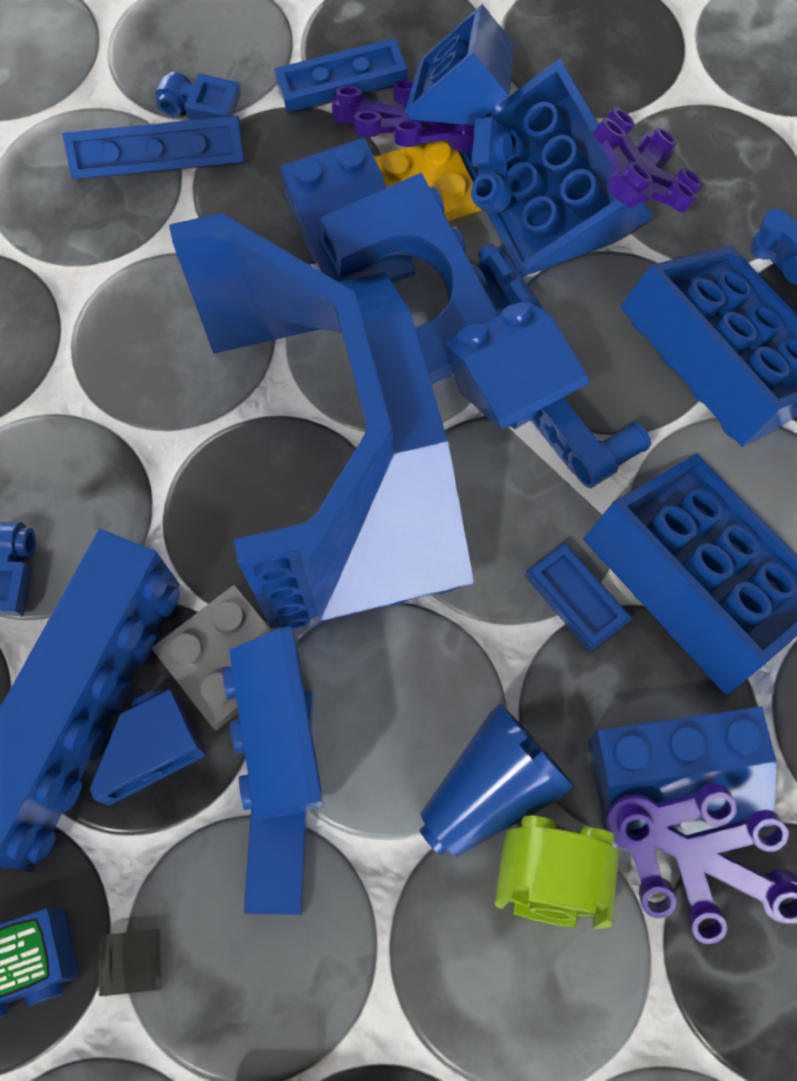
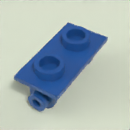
(503, 279)

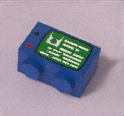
(36, 957)

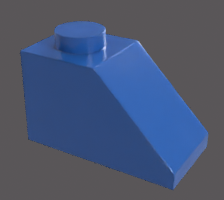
(146, 746)

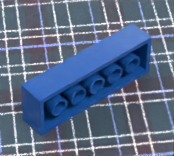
(73, 687)

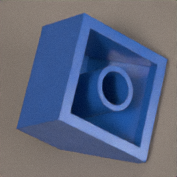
(514, 364)

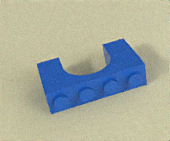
(412, 223)

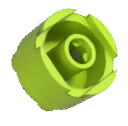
(558, 873)

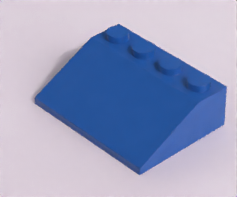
(556, 177)
(723, 338)
(703, 569)

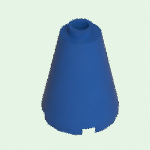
(491, 786)

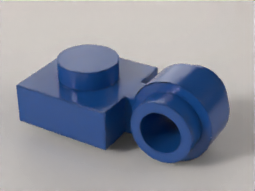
(205, 99)
(490, 156)
(15, 545)

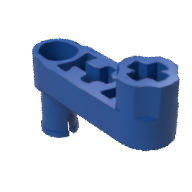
(578, 447)

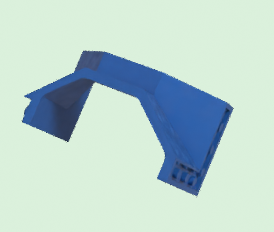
(395, 510)

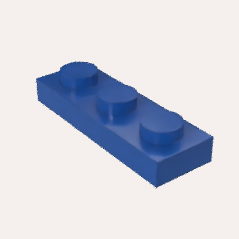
(318, 78)

